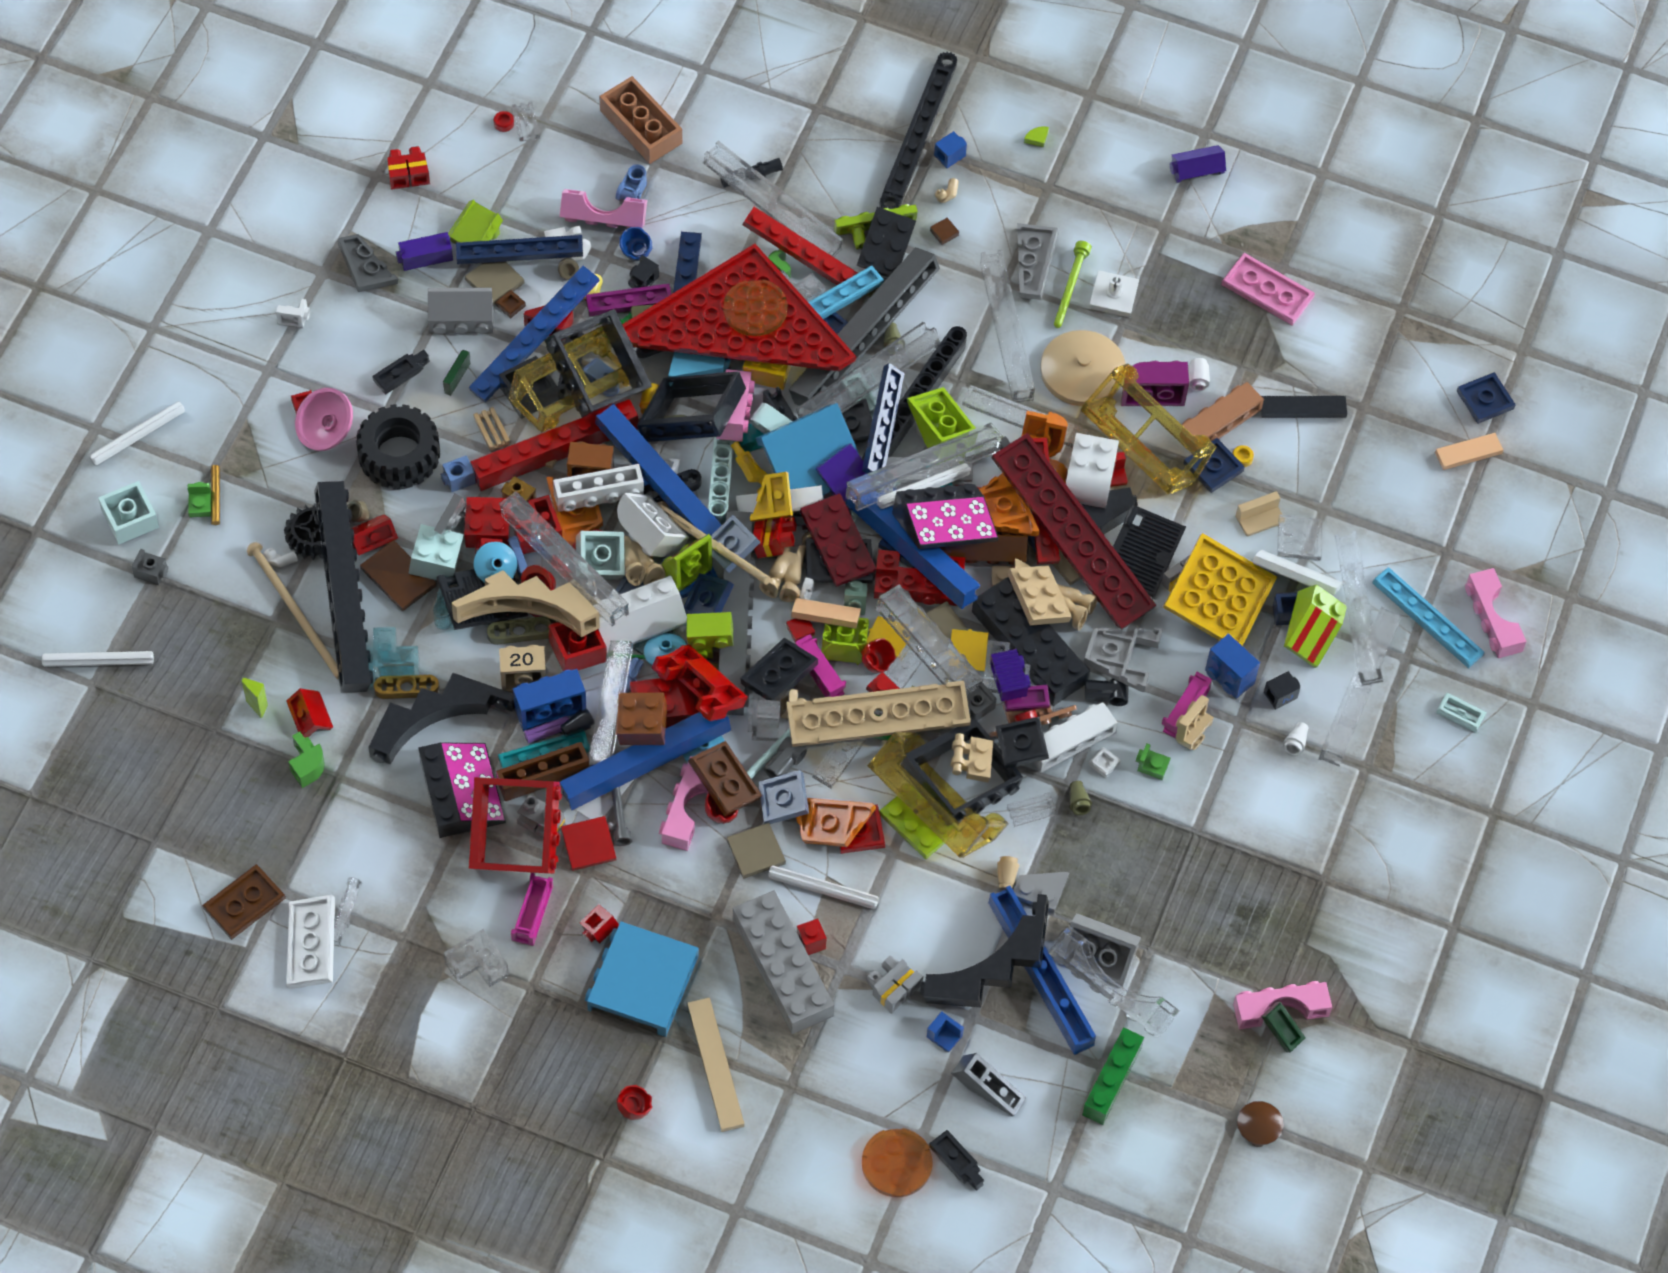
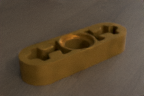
(399, 680)

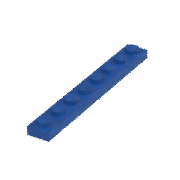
(535, 332)

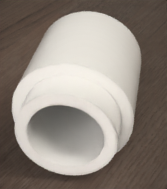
(1198, 374)

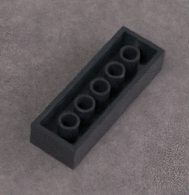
(1040, 645)

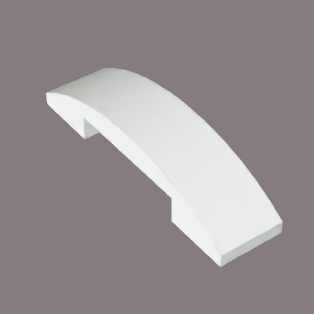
(799, 498)

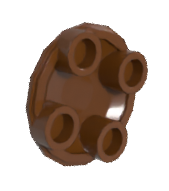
(1260, 1123)

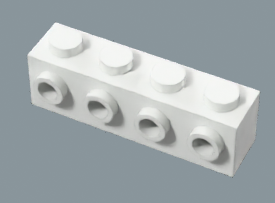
(597, 487)
(1077, 734)

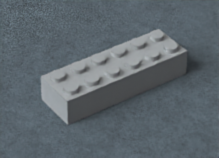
(783, 962)

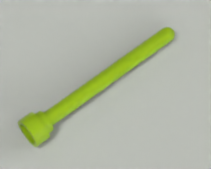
(1081, 251)

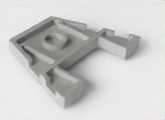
(1111, 653)

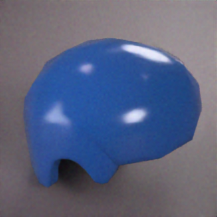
(635, 243)

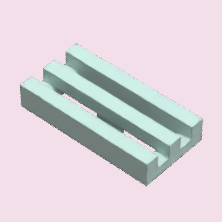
(1459, 715)

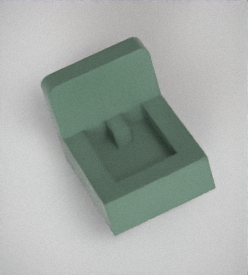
(856, 595)

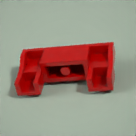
(910, 579)
(715, 691)

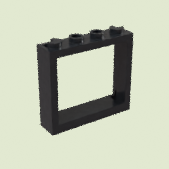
(623, 349)
(657, 428)
(942, 744)

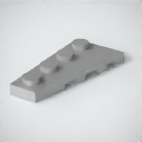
(1035, 256)

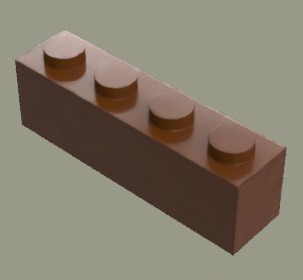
(1006, 549)
(548, 767)

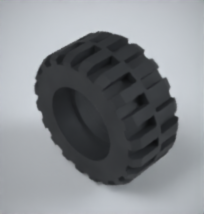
(404, 469)

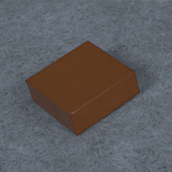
(944, 231)
(510, 304)

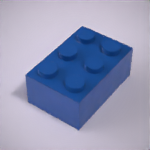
(549, 699)

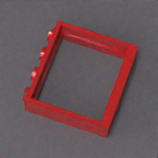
(479, 825)

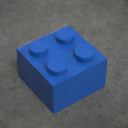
(1232, 666)

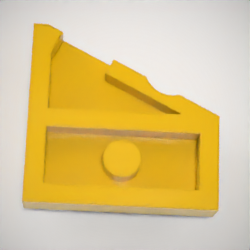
(774, 498)

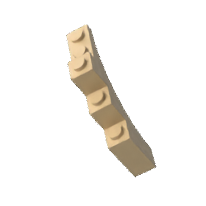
(532, 596)

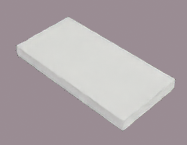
(1296, 572)
(310, 941)

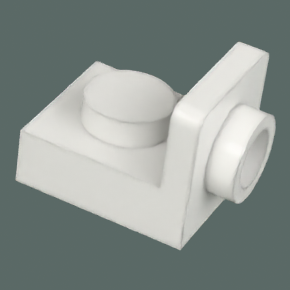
(293, 316)

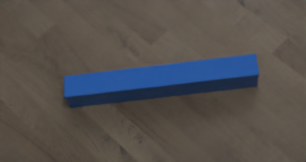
(655, 470)
(930, 561)
(641, 759)
(1047, 979)

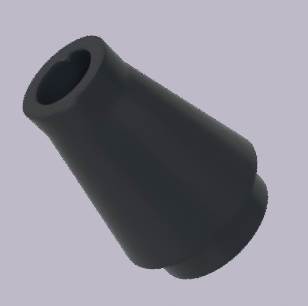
(579, 722)

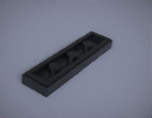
(1304, 407)

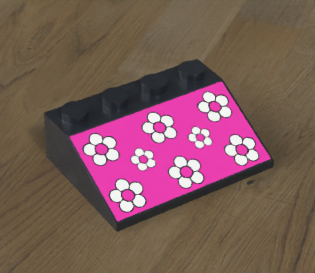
(945, 516)
(450, 784)

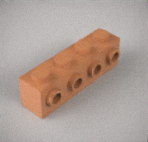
(1226, 413)

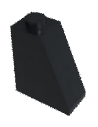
(1117, 507)

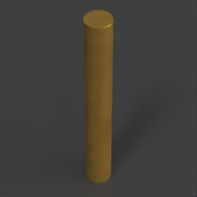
(215, 495)

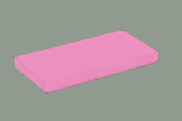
(1268, 289)

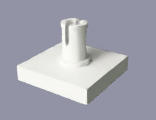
(1114, 294)

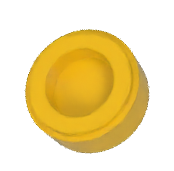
(1244, 455)

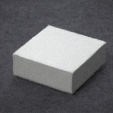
(1104, 762)

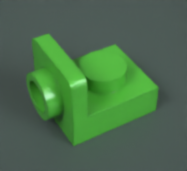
(778, 259)
(199, 499)
(1152, 762)

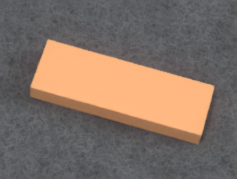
(1469, 451)
(825, 613)

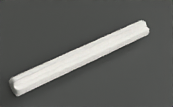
(137, 433)
(933, 481)
(97, 659)
(823, 887)

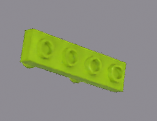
(858, 224)

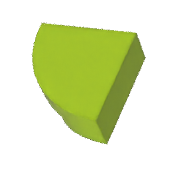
(1037, 136)

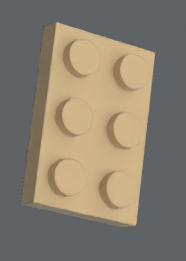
(1039, 595)

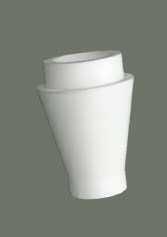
(1296, 740)

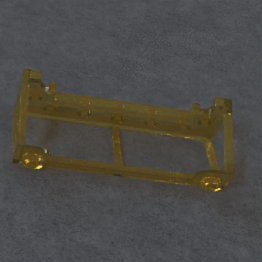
(523, 379)
(1103, 413)
(956, 835)

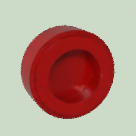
(503, 121)
(1025, 715)

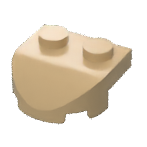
(1193, 724)

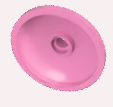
(316, 415)

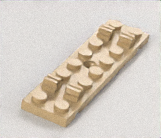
(854, 717)

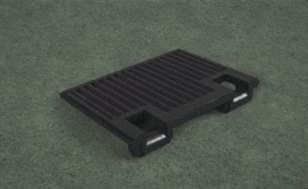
(1148, 547)
(468, 582)

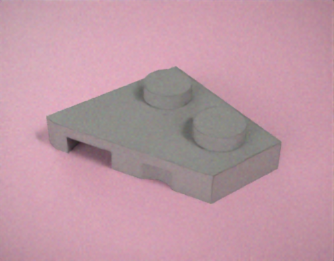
(1049, 884)

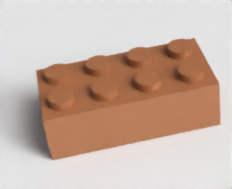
(641, 119)

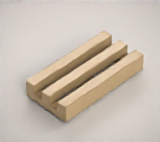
(485, 415)

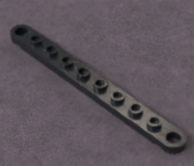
(919, 131)

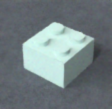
(128, 512)
(603, 552)
(435, 553)

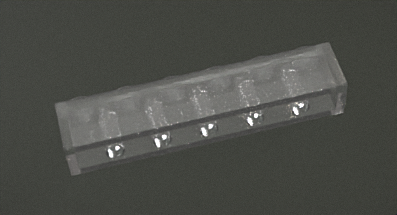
(926, 639)

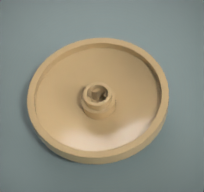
(1078, 364)

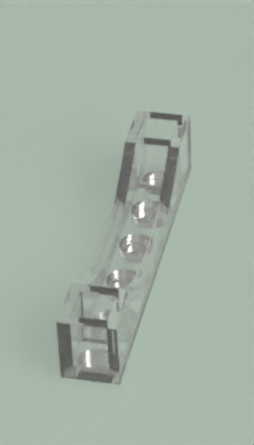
(1075, 953)

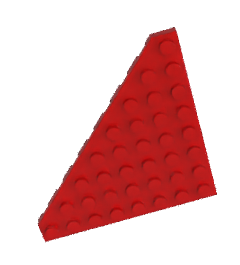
(696, 324)

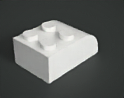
(1092, 469)
(650, 525)

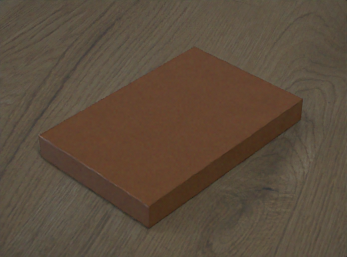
(391, 574)
(725, 778)
(244, 901)

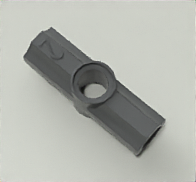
(785, 758)

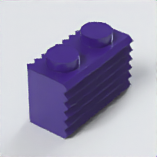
(1009, 674)

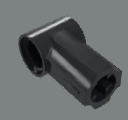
(1112, 691)

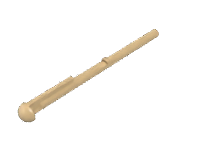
(717, 546)
(254, 550)

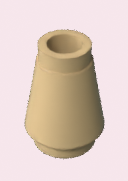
(1007, 871)

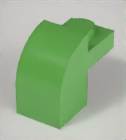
(310, 762)

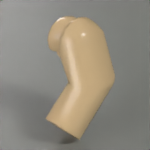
(948, 194)

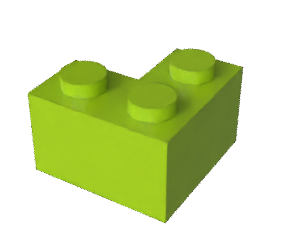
(709, 631)

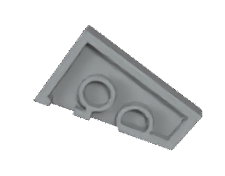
(452, 516)

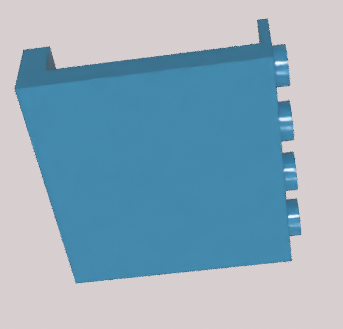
(806, 445)
(642, 976)

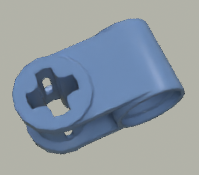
(631, 186)
(597, 369)

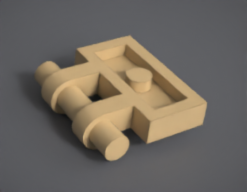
(979, 757)

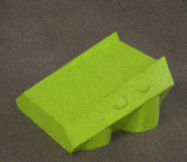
(475, 224)
(845, 643)

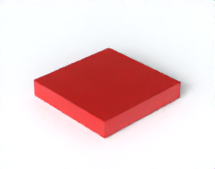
(868, 837)
(588, 843)

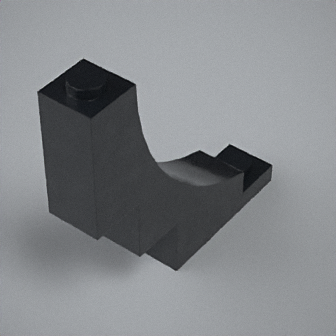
(459, 698)
(1022, 948)

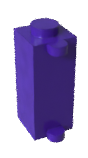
(1198, 163)
(424, 251)

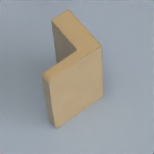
(1259, 514)

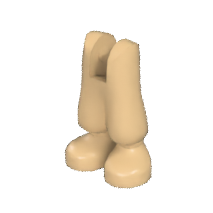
(640, 566)
(787, 569)
(1085, 606)

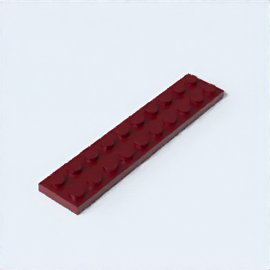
(1073, 531)

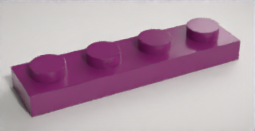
(624, 299)

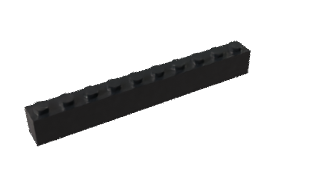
(342, 587)

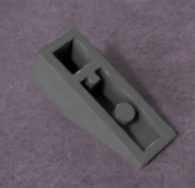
(988, 1083)

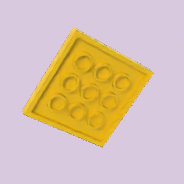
(1219, 590)

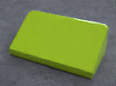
(255, 696)

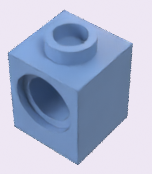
(458, 466)

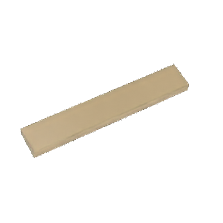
(715, 1064)

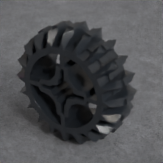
(301, 526)

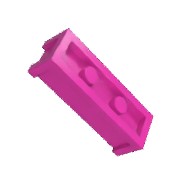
(823, 673)
(1198, 686)
(532, 910)

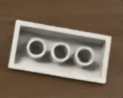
(652, 612)

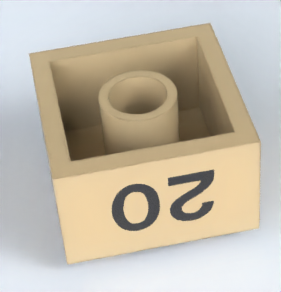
(521, 665)

